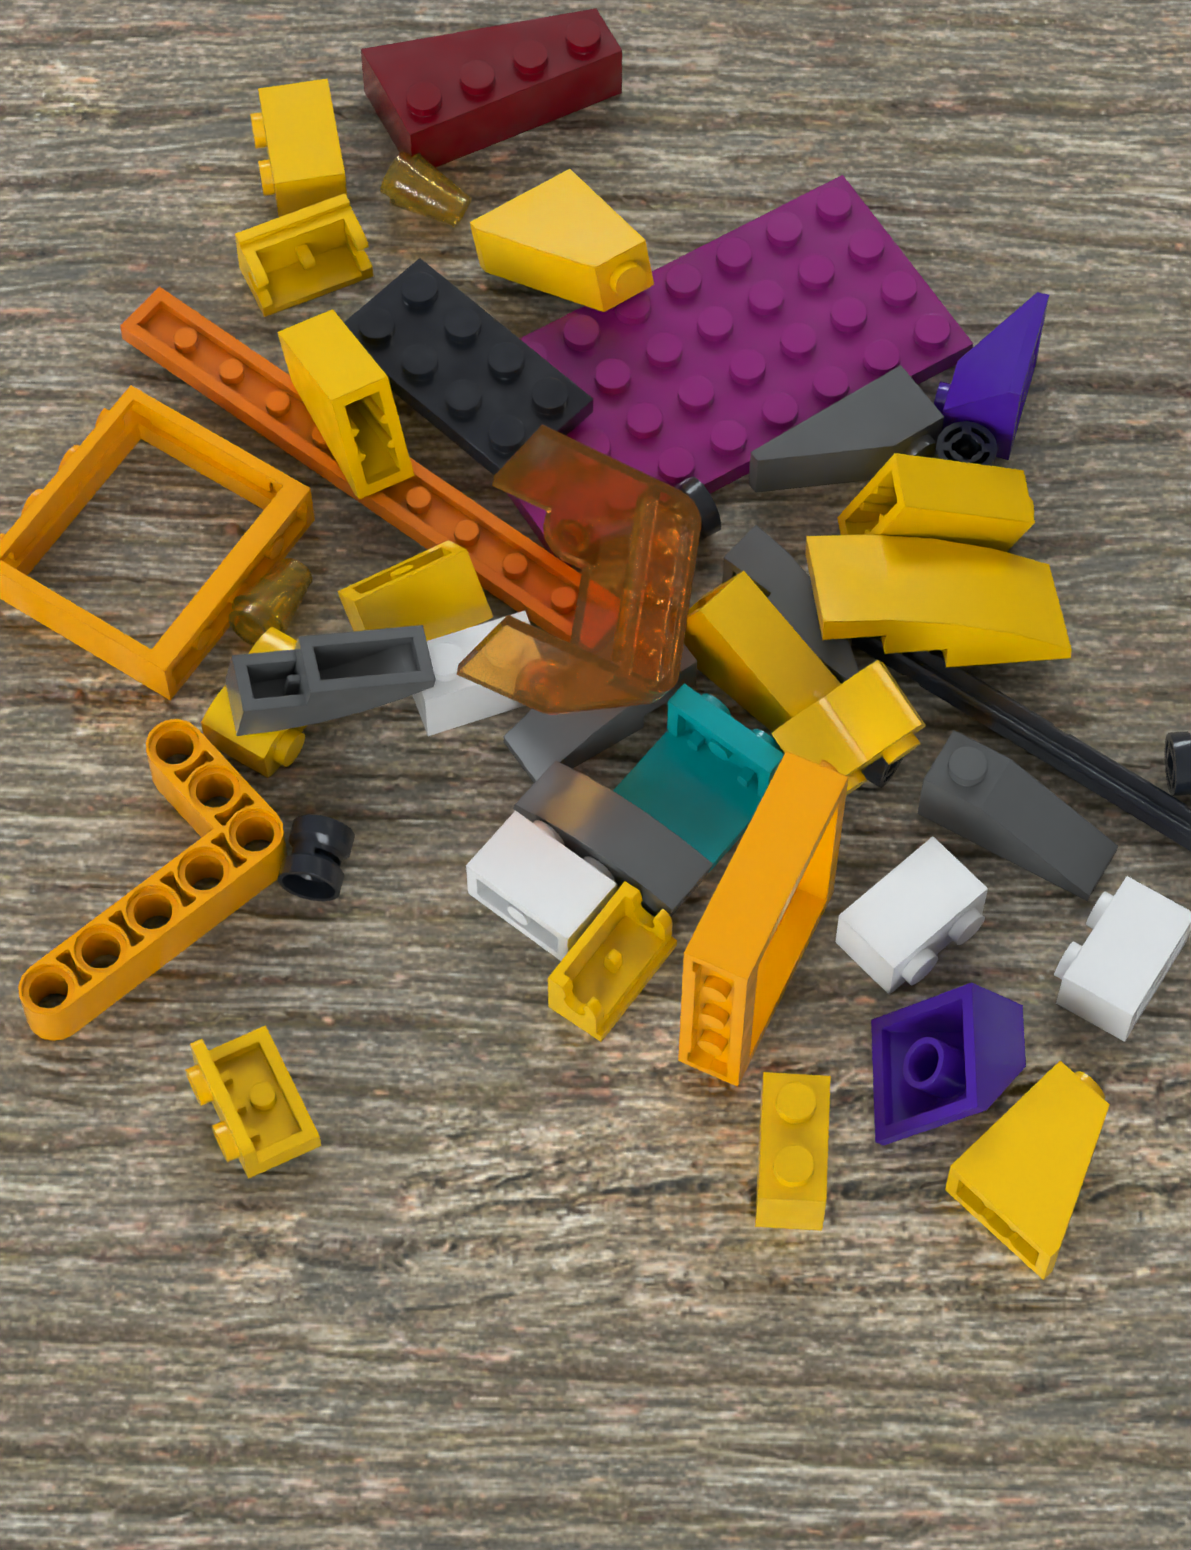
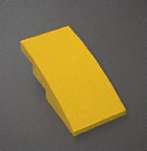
(937, 596)

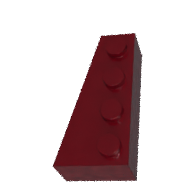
(490, 82)

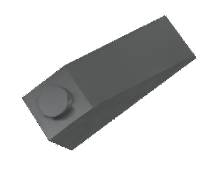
(850, 437)
(1013, 816)

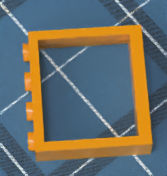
(83, 471)
(761, 918)

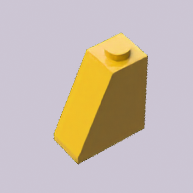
(564, 244)
(347, 402)
(942, 502)
(755, 653)
(1032, 1166)

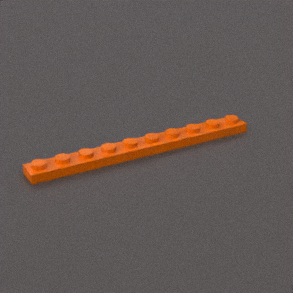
(420, 506)

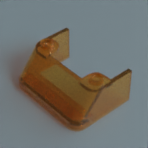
(634, 590)

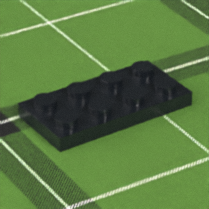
(464, 367)

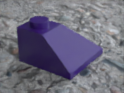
(996, 376)
(943, 1060)

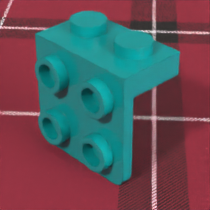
(703, 774)

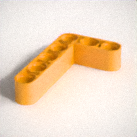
(167, 891)

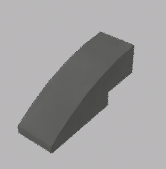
(791, 593)
(327, 678)
(581, 735)
(618, 835)

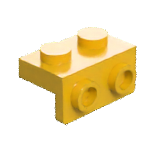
(255, 1101)

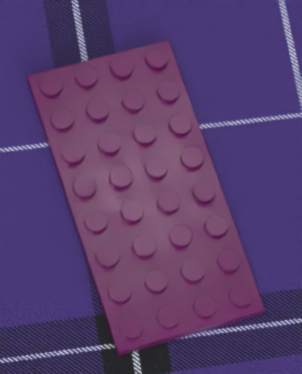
(748, 341)

